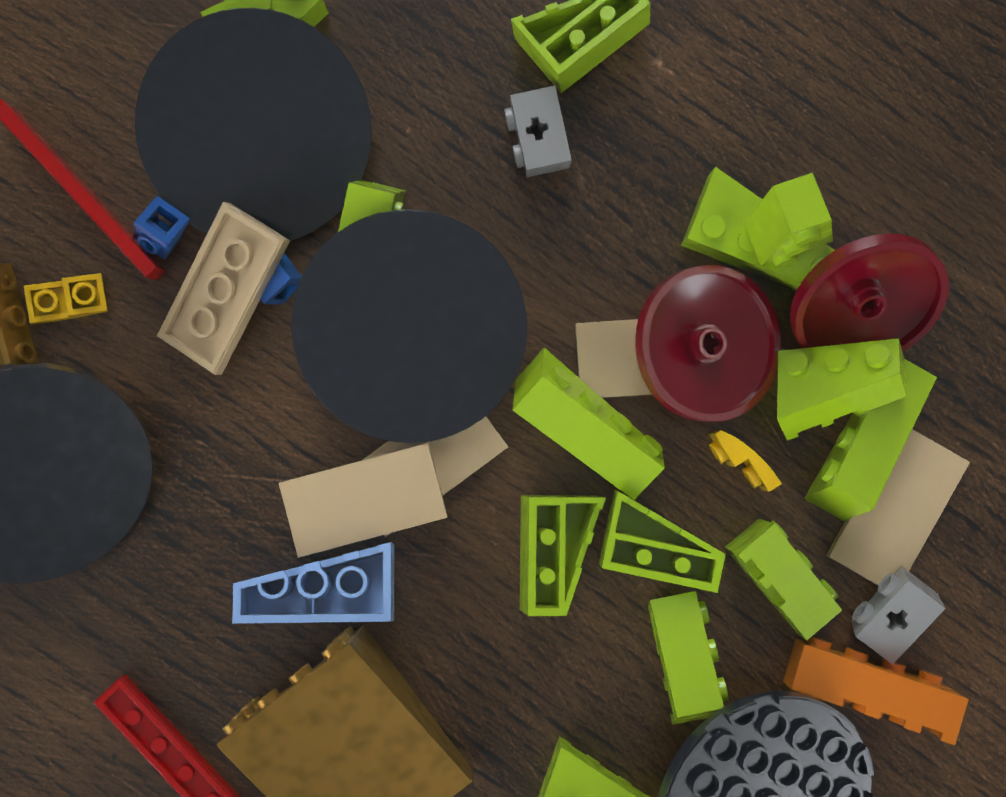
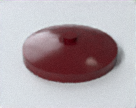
(871, 293)
(708, 343)

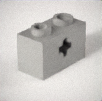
(543, 110)
(891, 632)

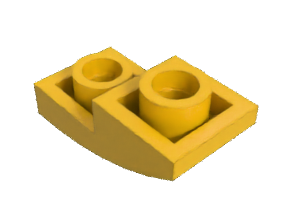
(65, 299)
(734, 452)

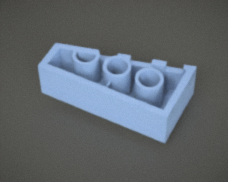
(330, 590)

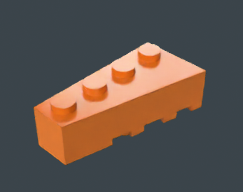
(876, 688)

